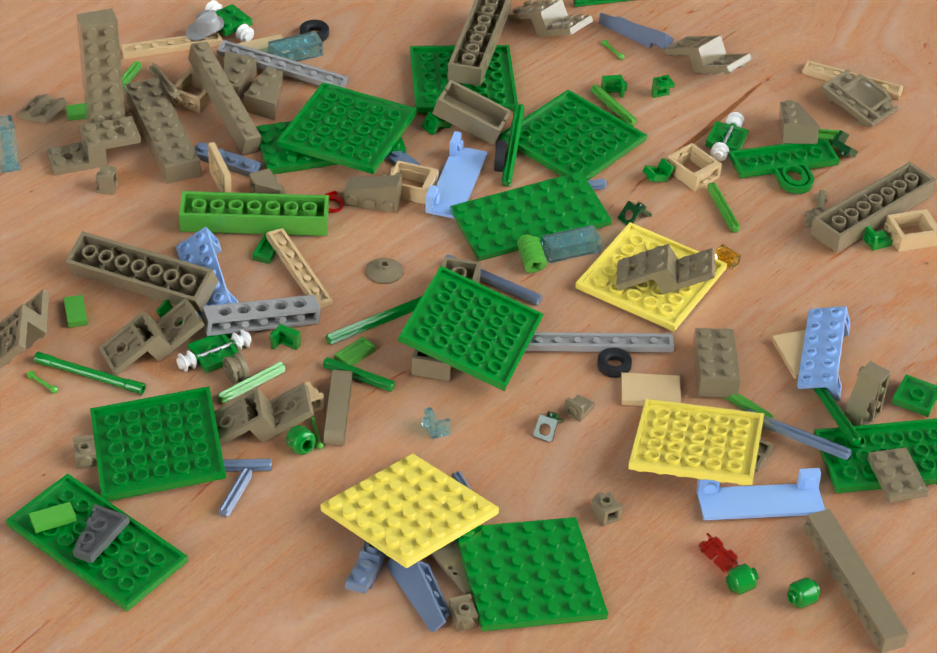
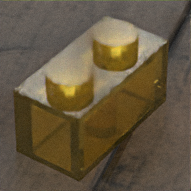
(727, 255)

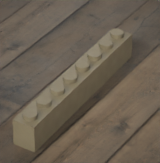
(224, 98)
(855, 581)

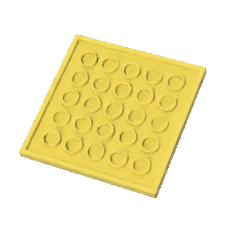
(645, 298)
(697, 442)
(409, 510)

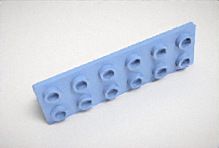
(456, 178)
(202, 251)
(823, 349)
(761, 500)

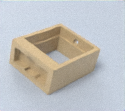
(193, 102)
(709, 166)
(417, 173)
(912, 241)

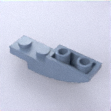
(366, 569)

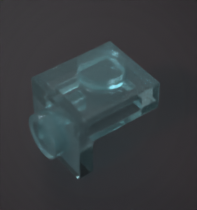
(434, 427)

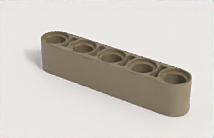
(338, 407)

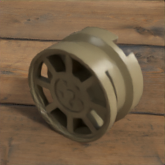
(236, 367)

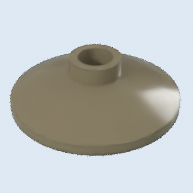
(384, 270)

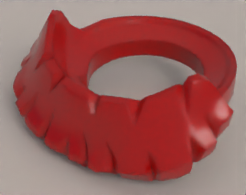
(333, 195)

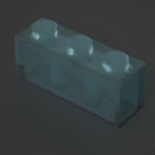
(297, 47)
(8, 145)
(571, 243)

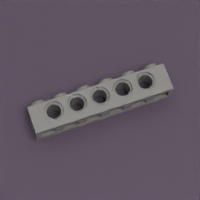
(260, 315)

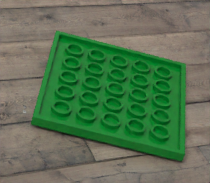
(430, 76)
(347, 127)
(575, 136)
(471, 328)
(157, 444)
(530, 574)

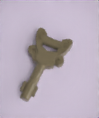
(821, 198)

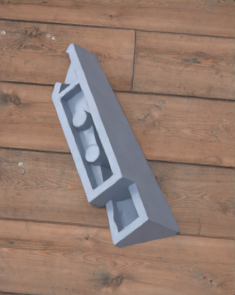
(636, 32)
(422, 592)

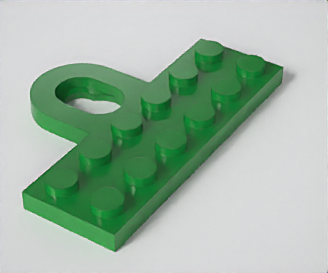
(783, 159)

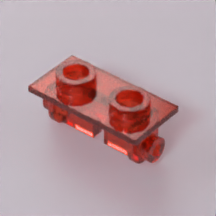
(714, 547)

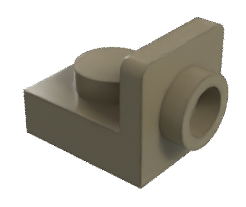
(578, 407)

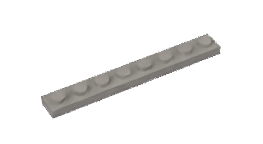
(289, 67)
(600, 341)

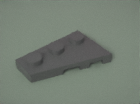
(100, 532)

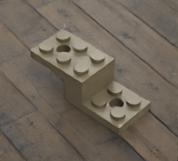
(550, 17)
(707, 54)
(92, 149)
(665, 269)
(23, 327)
(146, 335)
(263, 416)

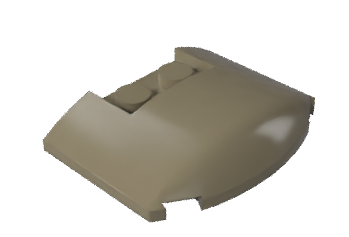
(860, 98)

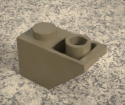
(265, 182)

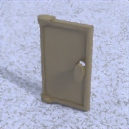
(450, 558)

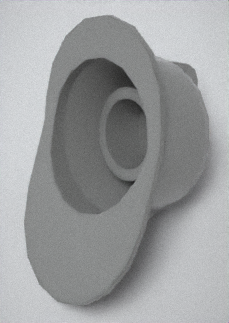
(205, 24)

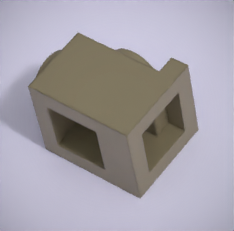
(106, 180)
(84, 451)
(604, 504)
(463, 612)

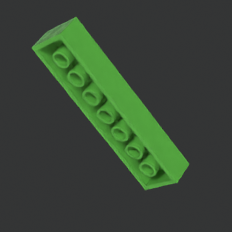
(254, 213)

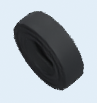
(315, 25)
(500, 155)
(616, 354)

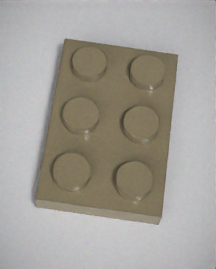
(897, 475)

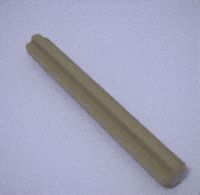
(166, 83)

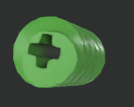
(531, 253)

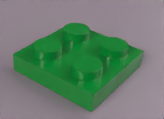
(916, 395)

